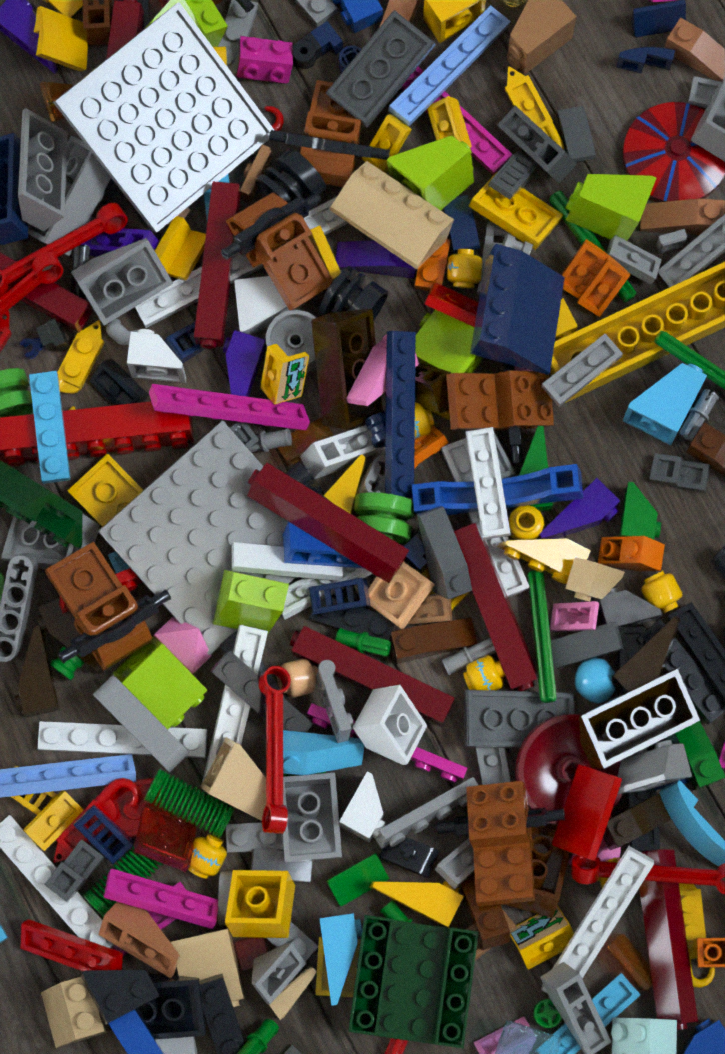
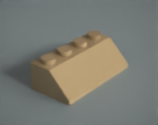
(392, 215)

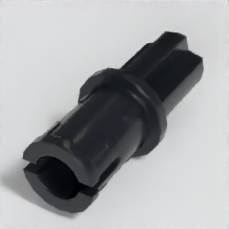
(80, 257)

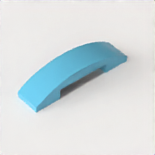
(696, 830)

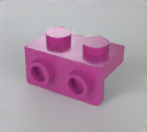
(265, 59)

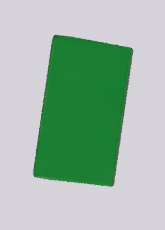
(357, 880)

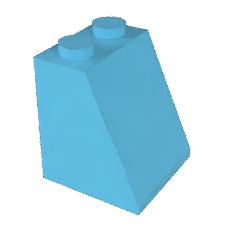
(666, 403)

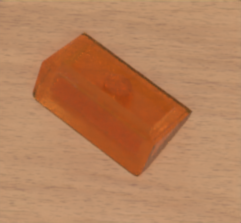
(303, 439)
(631, 961)

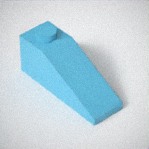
(318, 753)
(339, 946)

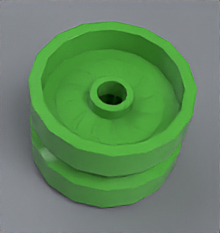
(13, 393)
(386, 514)

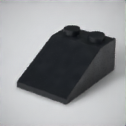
(176, 1010)

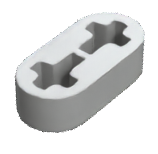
(372, 476)
(224, 888)

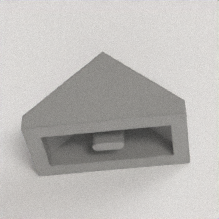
(276, 970)

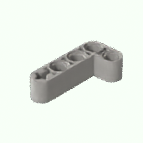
(19, 608)
(141, 723)

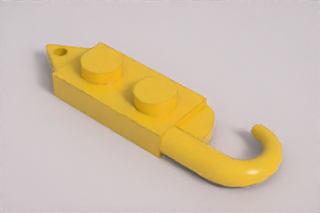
(526, 98)
(80, 359)
(694, 926)

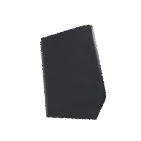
(116, 384)

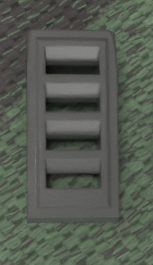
(515, 172)

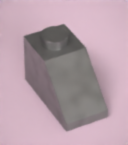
(626, 609)

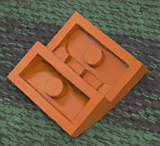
(593, 277)

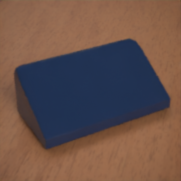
(657, 18)

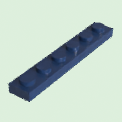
(400, 413)

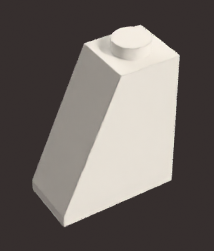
(257, 303)

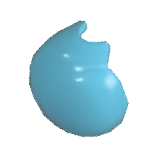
(594, 680)

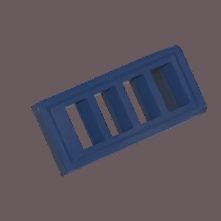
(178, 337)
(362, 589)
(119, 849)

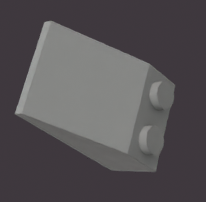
(711, 127)
(122, 279)
(27, 539)
(312, 818)

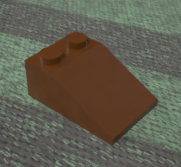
(548, 872)

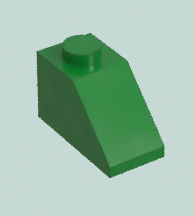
(638, 515)

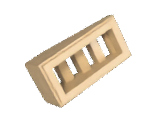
(292, 992)

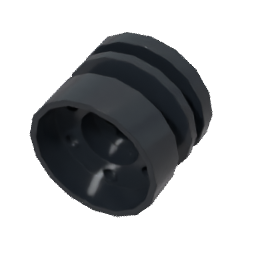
(294, 178)
(347, 294)

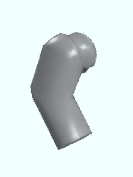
(118, 332)

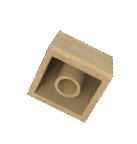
(236, 780)
(210, 956)
(72, 1013)

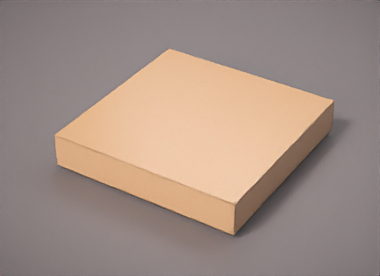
(401, 596)

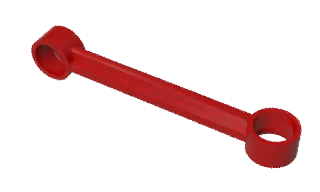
(108, 220)
(32, 280)
(274, 813)
(657, 873)

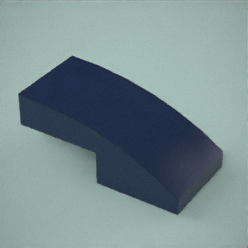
(636, 58)
(463, 230)

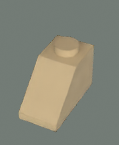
(592, 579)

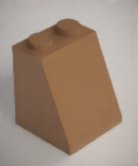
(539, 33)

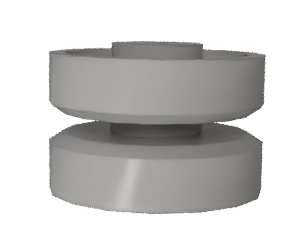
(290, 328)

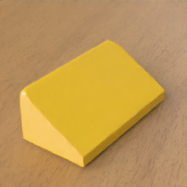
(448, 120)

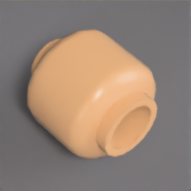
(302, 678)

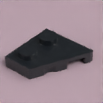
(119, 991)

